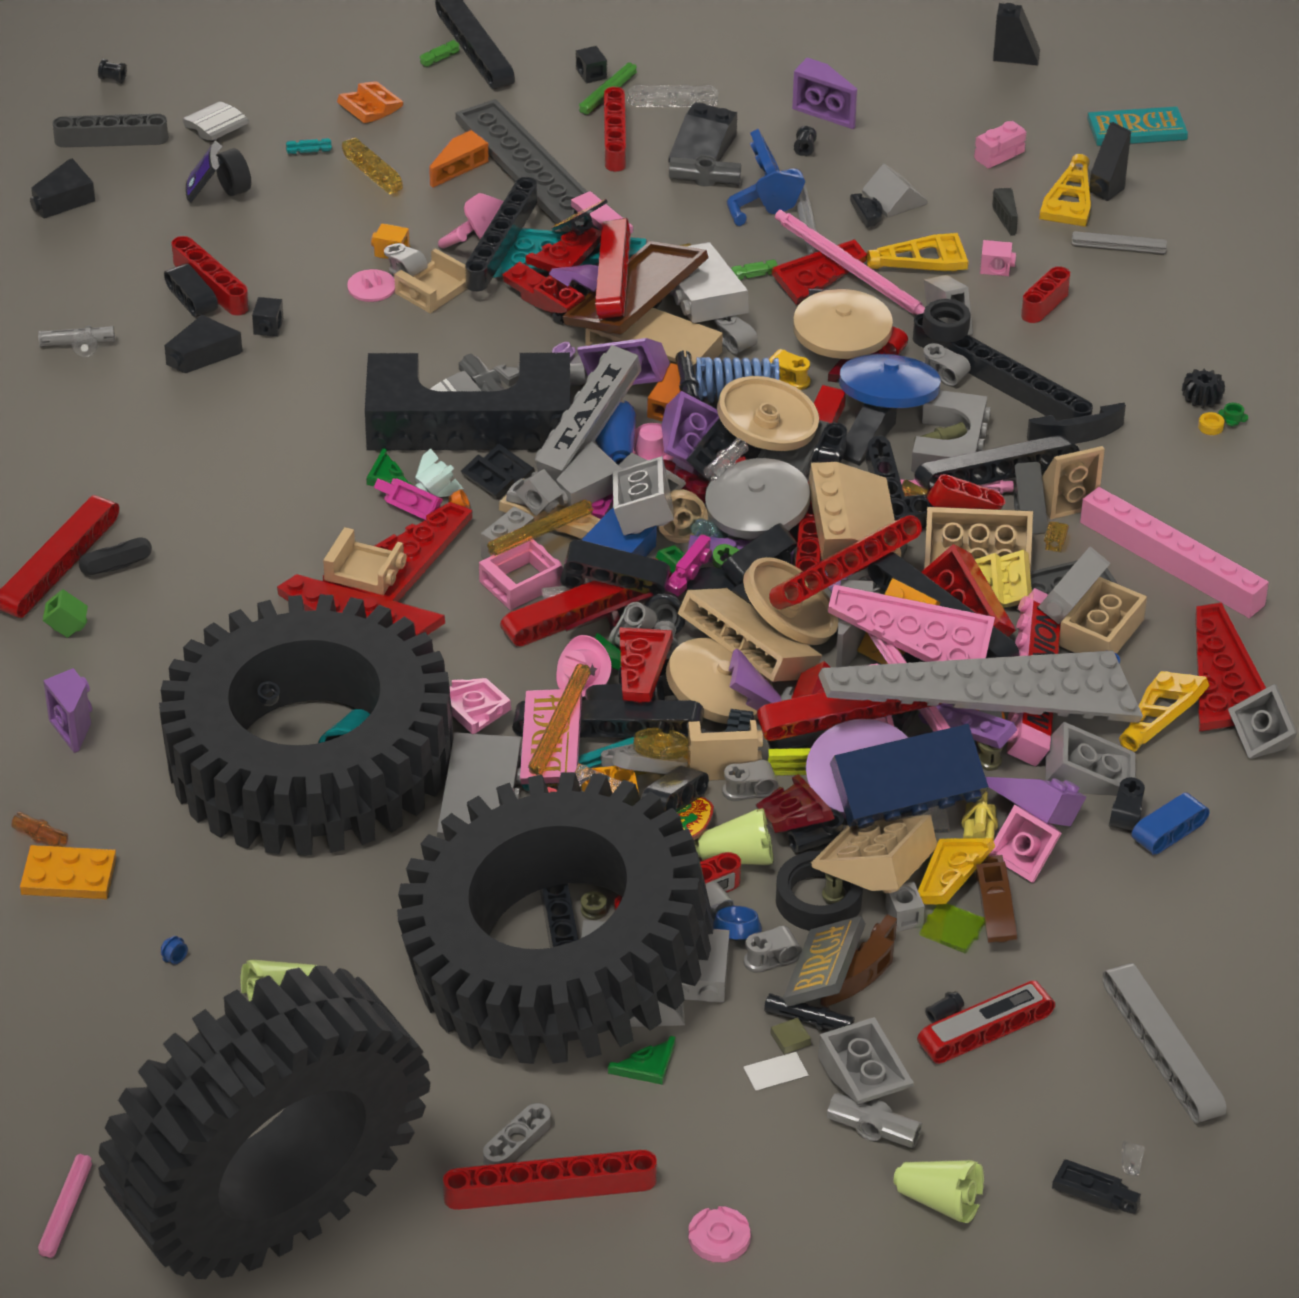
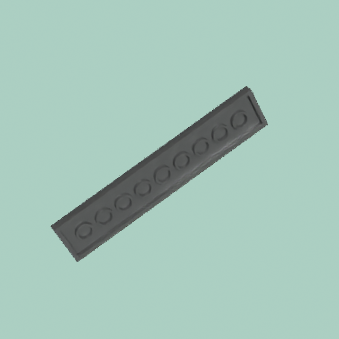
(524, 157)

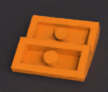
(370, 102)

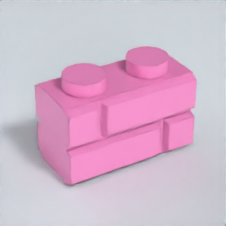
(1000, 144)

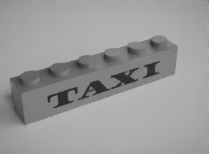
(589, 410)

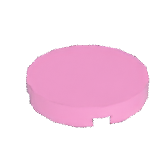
(719, 1234)

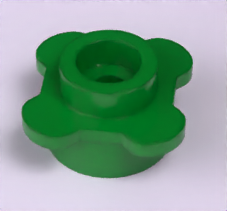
(1233, 414)

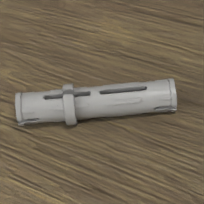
(66, 336)

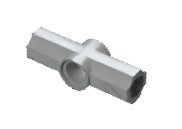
(874, 1120)

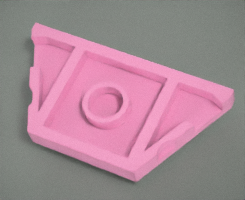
(477, 703)

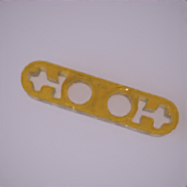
(372, 165)

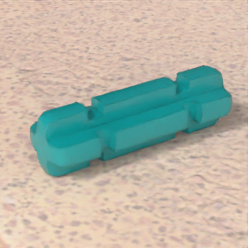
(311, 145)

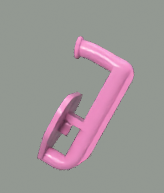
(479, 212)

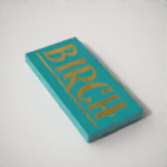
(1145, 124)

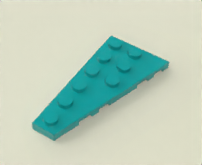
(532, 241)

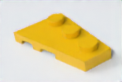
(951, 866)

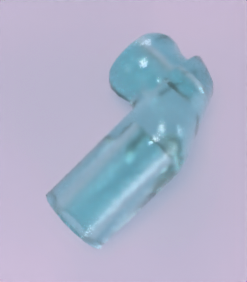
(708, 528)

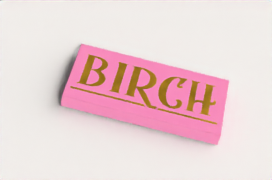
(538, 712)

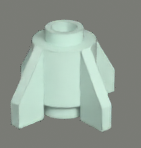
(435, 477)

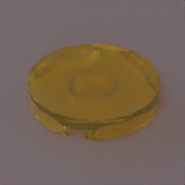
(660, 745)

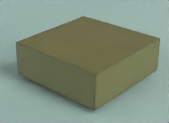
(790, 1036)

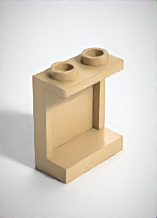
(434, 285)
(362, 564)
(717, 750)

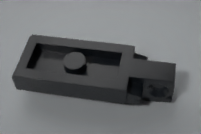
(1095, 1187)

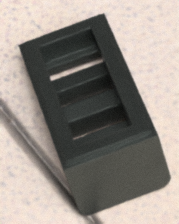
(1005, 208)

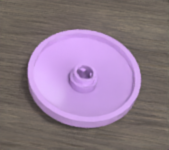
(841, 739)

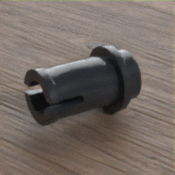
(946, 1006)

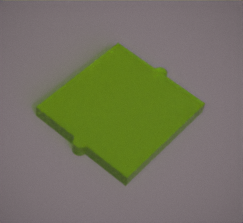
(952, 927)

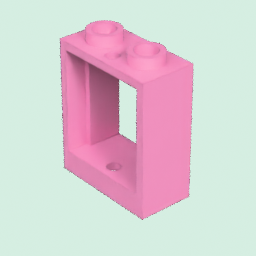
(494, 570)

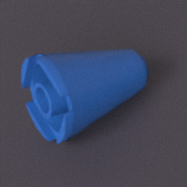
(618, 433)

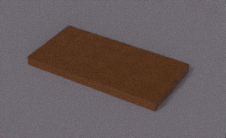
(651, 276)

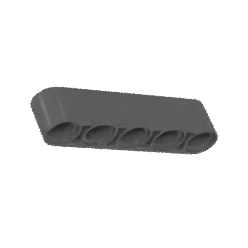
(110, 130)

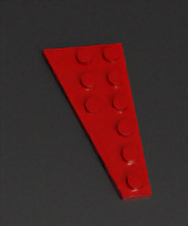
(422, 546)
(311, 588)
(1225, 664)

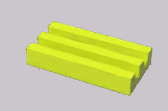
(788, 761)

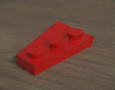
(567, 252)

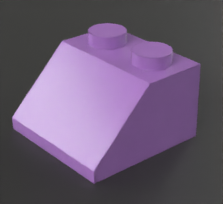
(69, 706)

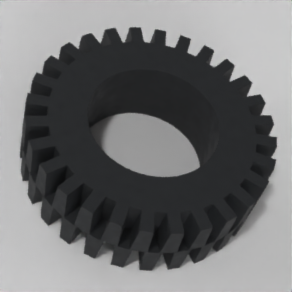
(317, 786)
(571, 988)
(184, 1148)

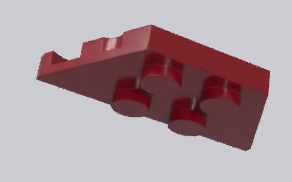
(795, 807)

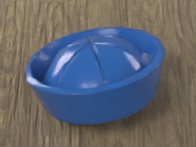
(739, 920)

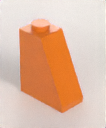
(663, 393)

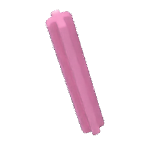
(65, 1205)

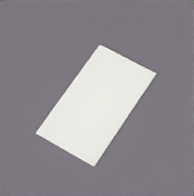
(775, 1071)

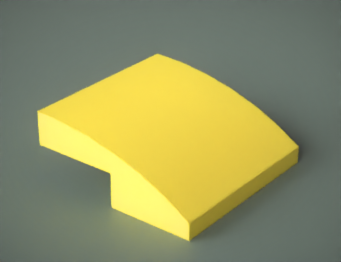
(1007, 576)

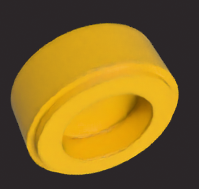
(1211, 423)

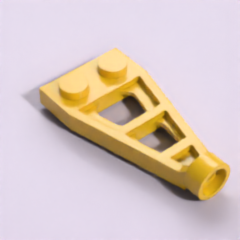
(1065, 211)
(948, 246)
(1182, 687)

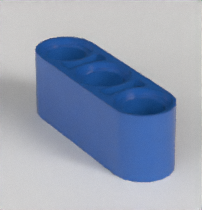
(1170, 823)

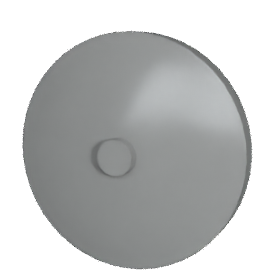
(757, 497)

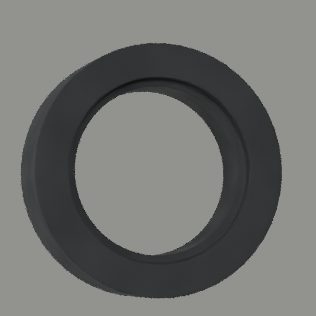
(807, 915)

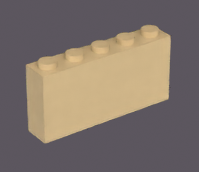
(672, 331)
(740, 626)

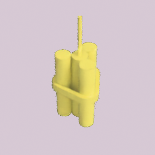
(980, 819)

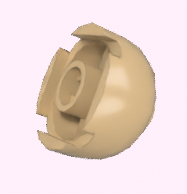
(686, 509)

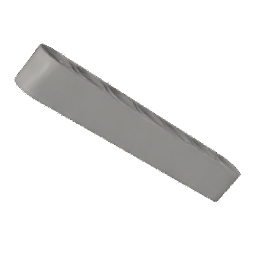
(1164, 1043)

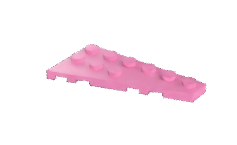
(914, 626)

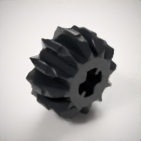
(1203, 388)

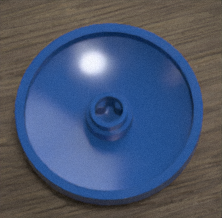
(889, 380)

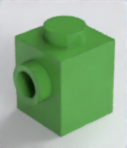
(65, 613)

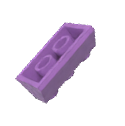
(650, 352)

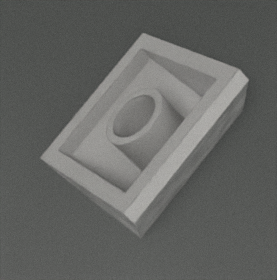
(893, 192)
(1263, 723)

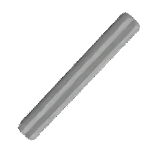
(1119, 242)

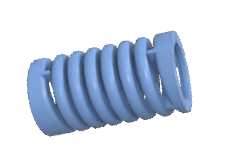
(717, 374)

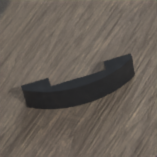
(1080, 428)
(706, 450)

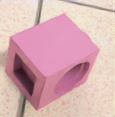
(997, 258)

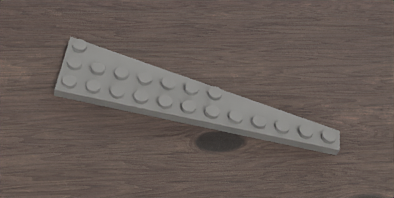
(1031, 684)

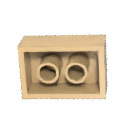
(1102, 618)

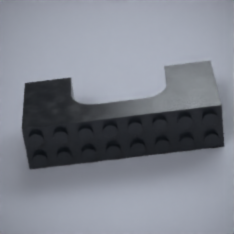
(412, 417)

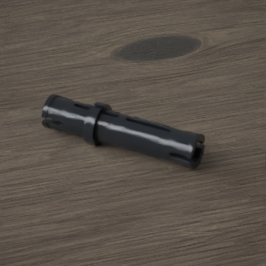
(688, 382)
(817, 1016)

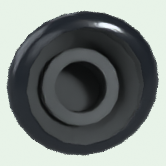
(666, 609)

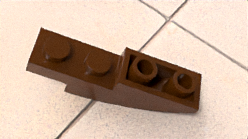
(996, 899)
(868, 961)

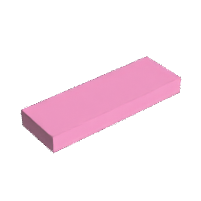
(598, 216)

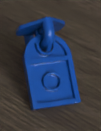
(776, 189)

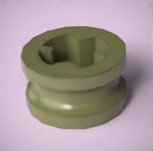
(593, 912)

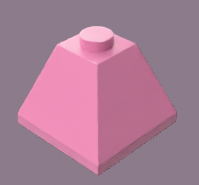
(1025, 843)

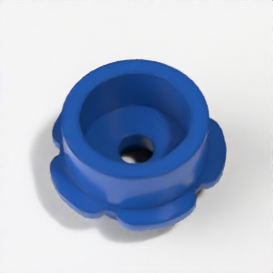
(174, 950)

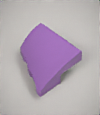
(584, 275)
(750, 682)

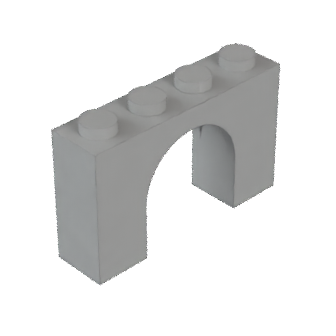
(946, 411)

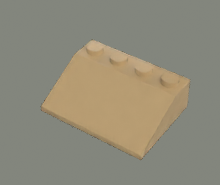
(847, 505)
(977, 531)
(879, 854)

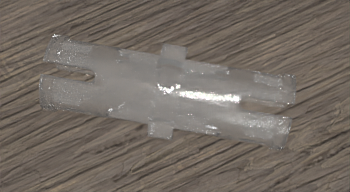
(725, 459)

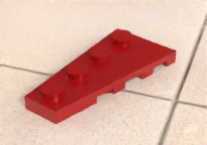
(814, 271)
(642, 661)

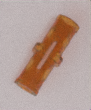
(39, 830)

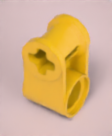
(791, 369)

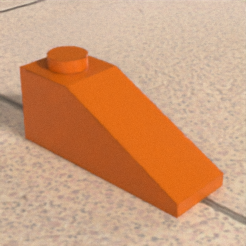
(459, 157)

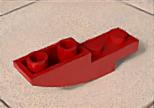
(542, 291)

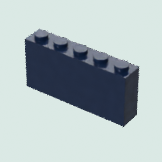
(909, 776)

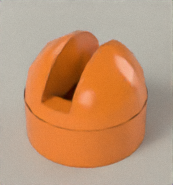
(460, 498)

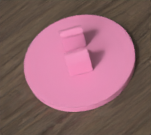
(371, 285)

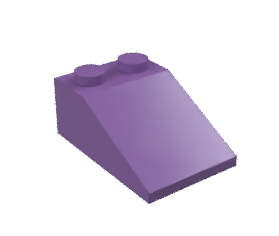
(824, 93)
(685, 424)
(1048, 800)

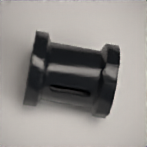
(111, 70)
(807, 144)

